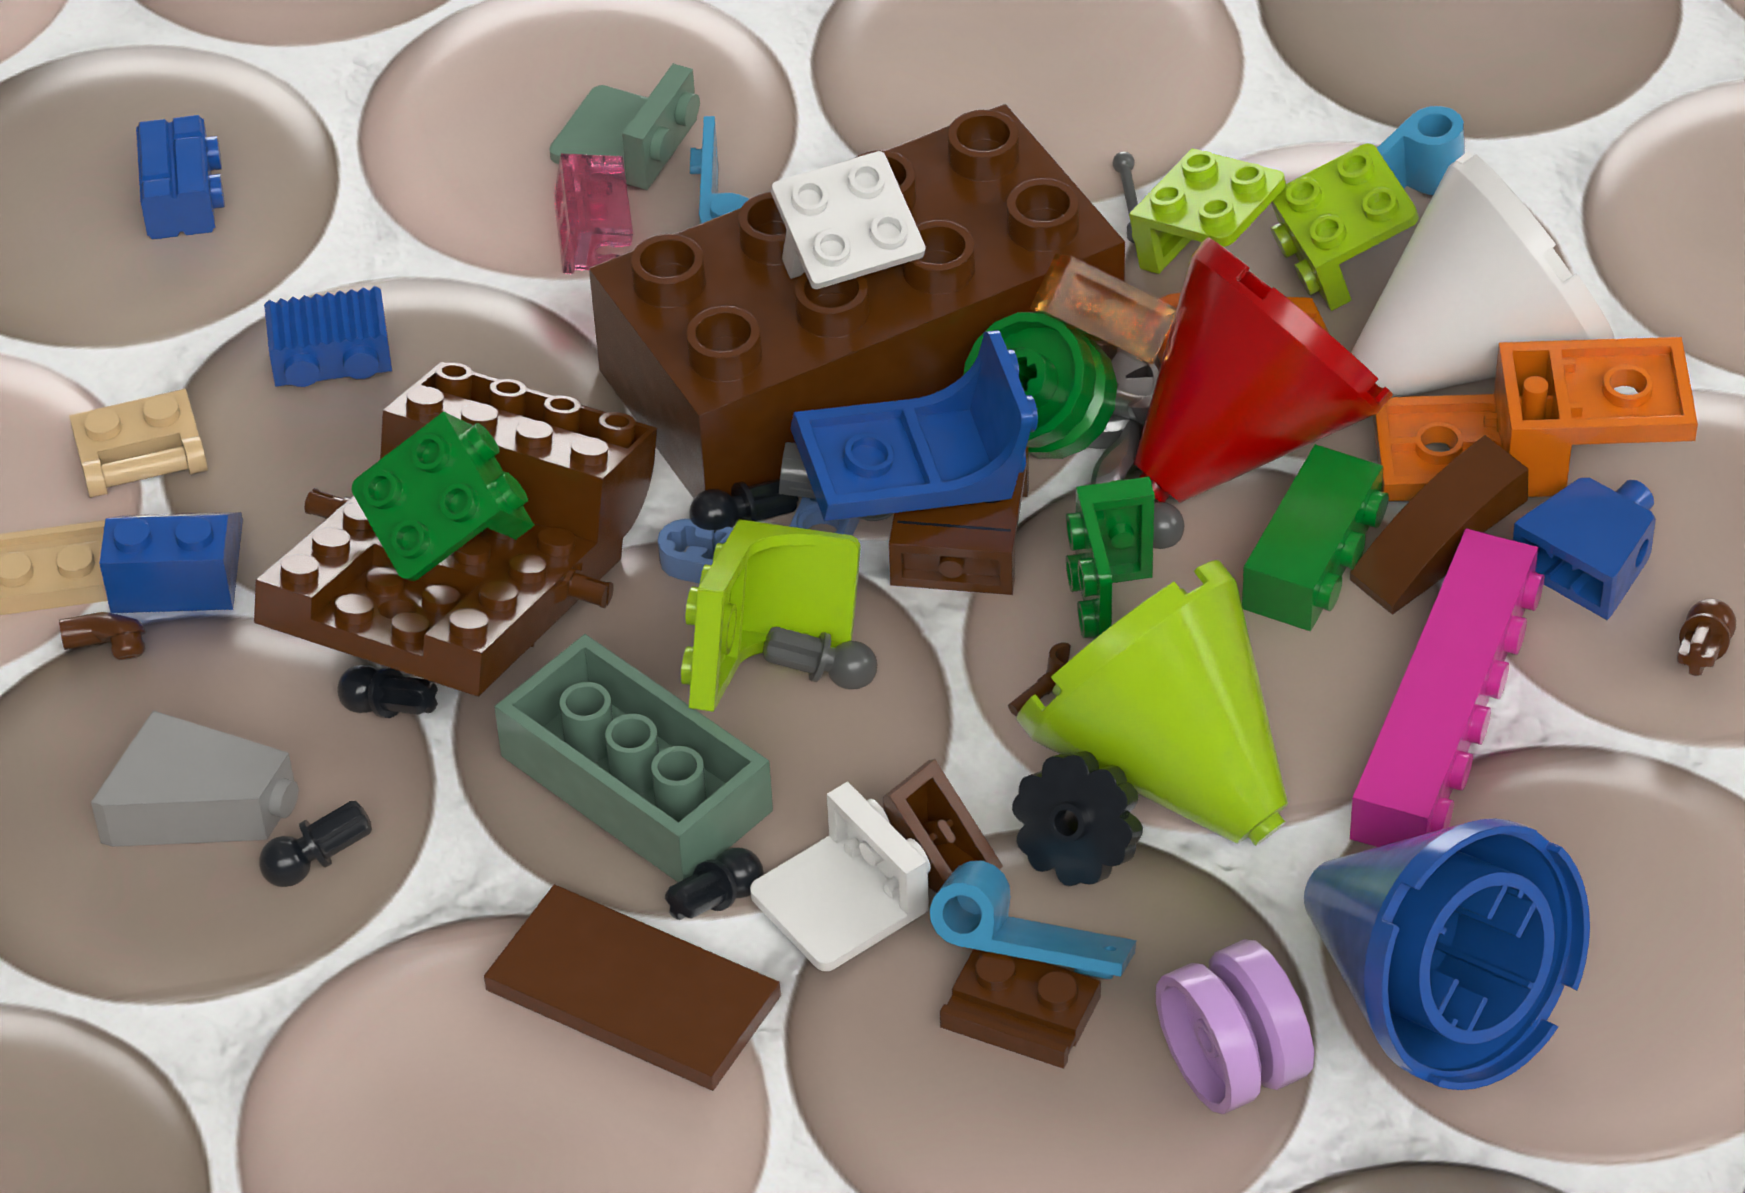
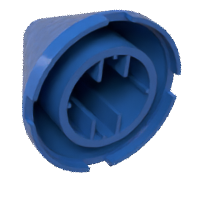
(1456, 945)

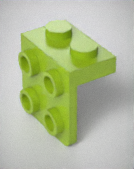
(1200, 200)
(1338, 215)

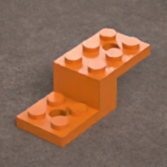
(1540, 407)

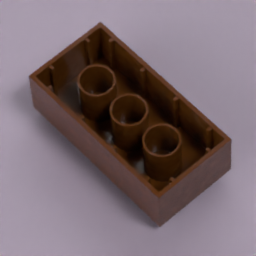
(726, 347)

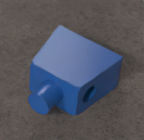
(1591, 541)

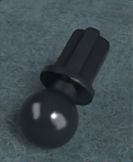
(717, 509)
(385, 692)
(288, 859)
(715, 884)

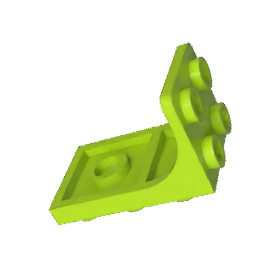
(760, 582)

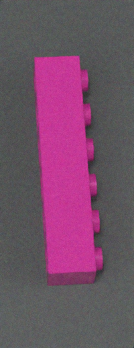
(1447, 690)

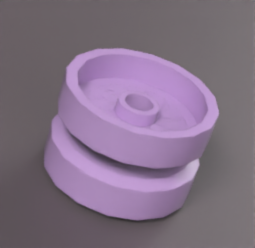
(1235, 1026)

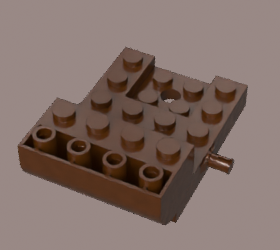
(495, 593)

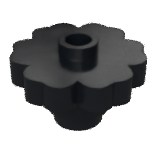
(1077, 818)

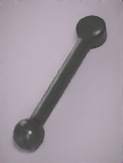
(1123, 163)

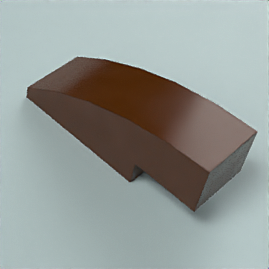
(1424, 536)

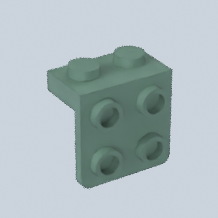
(633, 125)

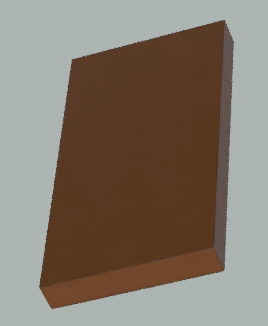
(633, 986)

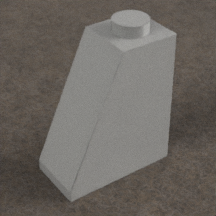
(193, 787)

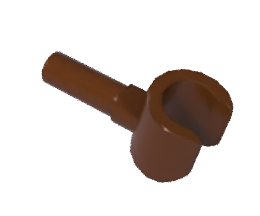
(1057, 658)

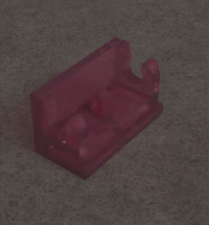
(591, 209)

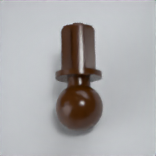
(1705, 634)

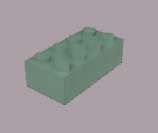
(634, 758)

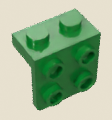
(439, 495)
(1111, 545)

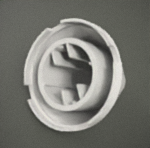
(1468, 280)

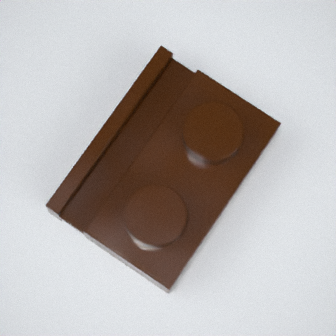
(1021, 1005)

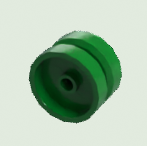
(1065, 377)

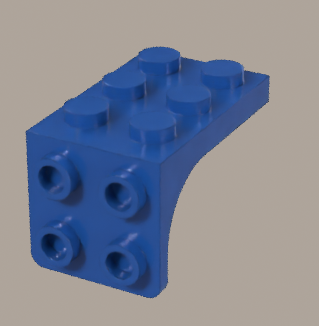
(922, 450)

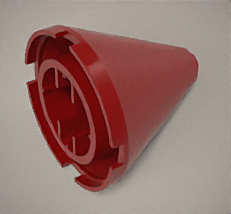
(1243, 381)

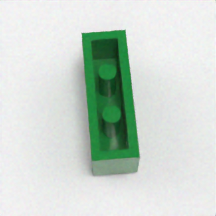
(1314, 538)

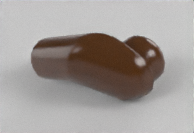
(104, 627)

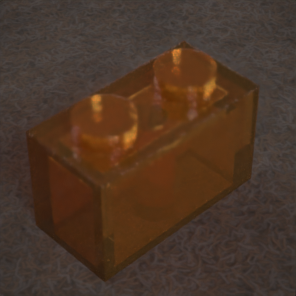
(1104, 308)

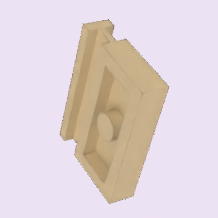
(51, 567)

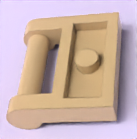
(137, 441)

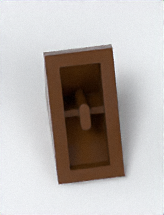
(936, 818)

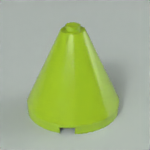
(1175, 708)

